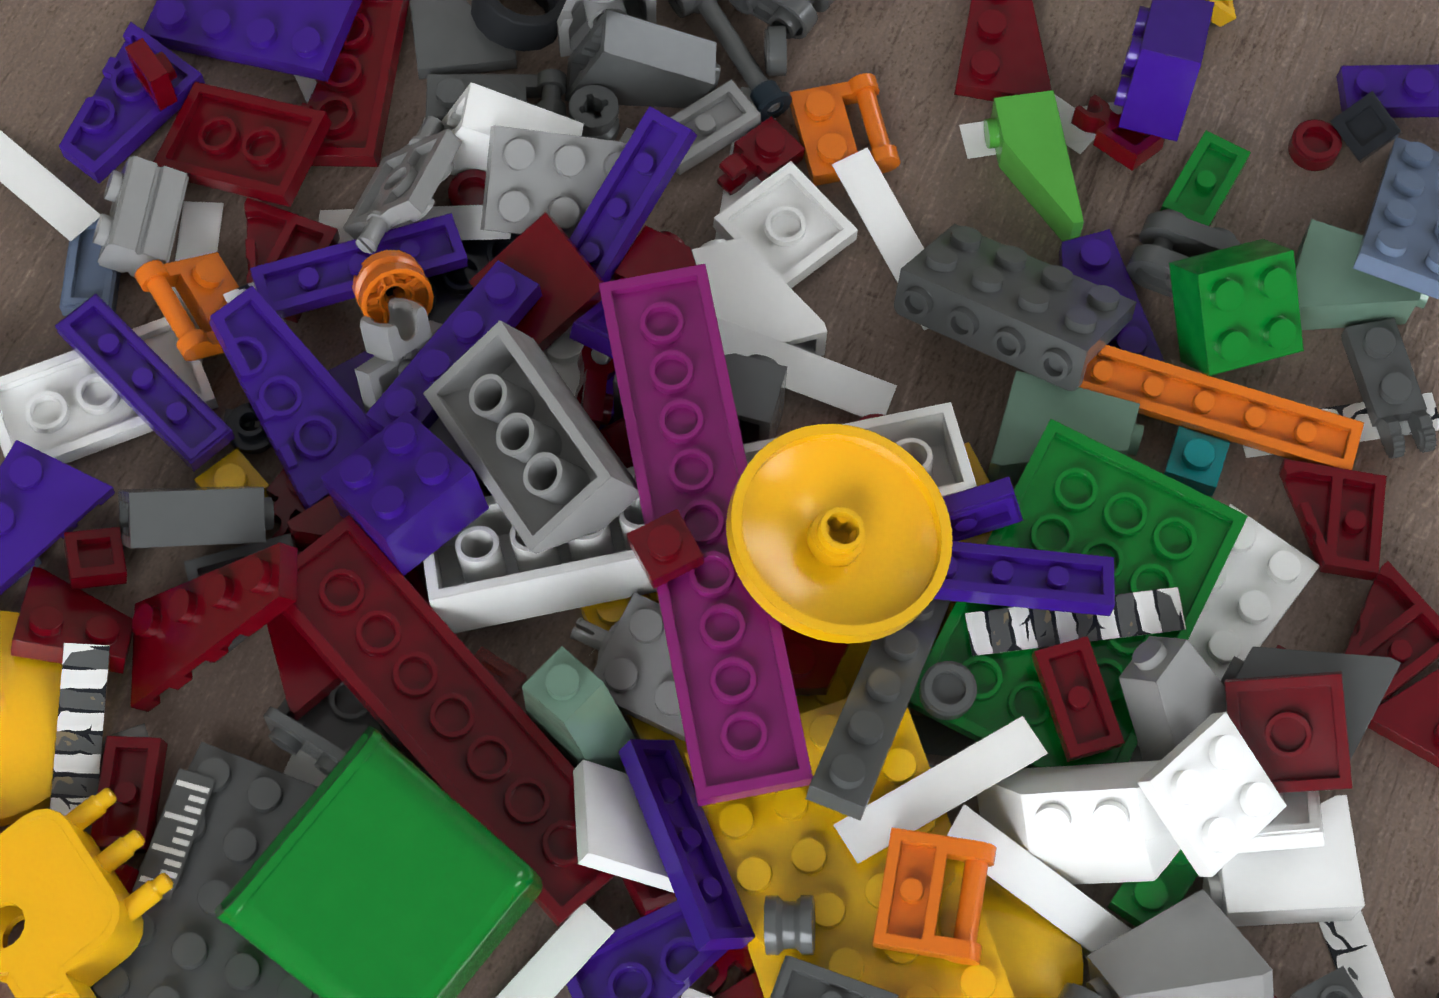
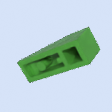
(1036, 158)

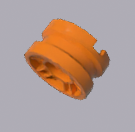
(388, 270)

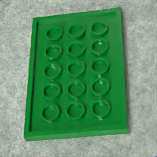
(1099, 504)

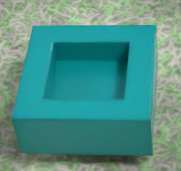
(1196, 460)

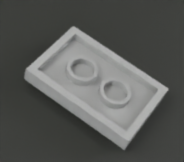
(541, 174)

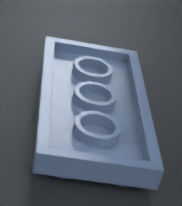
(1404, 221)

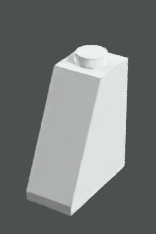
(481, 108)
(756, 297)
(1297, 882)

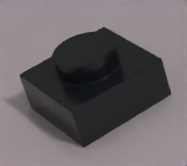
(1366, 127)

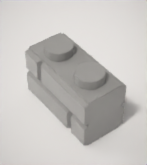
(141, 215)

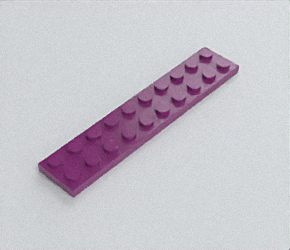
(688, 457)

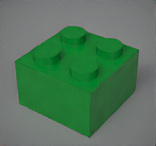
(1236, 306)

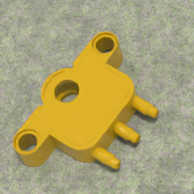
(71, 900)

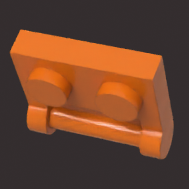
(826, 130)
(201, 286)
(914, 893)

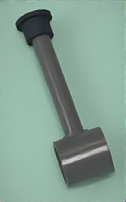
(765, 93)

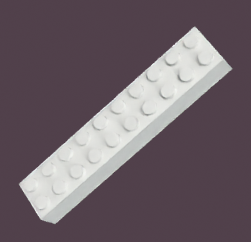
(493, 578)

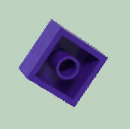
(1163, 66)
(406, 491)

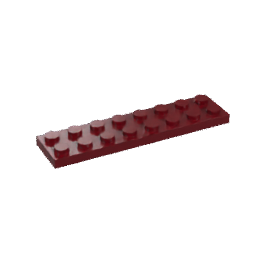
(442, 707)

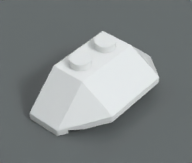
(1083, 821)

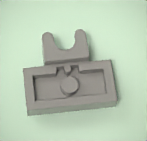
(392, 345)

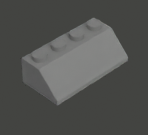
(531, 440)

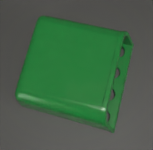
(381, 885)

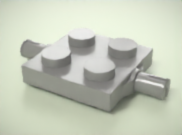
(403, 184)
(636, 664)

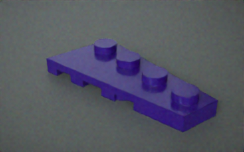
(266, 34)
(292, 393)

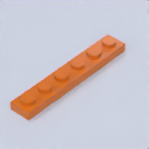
(1225, 409)

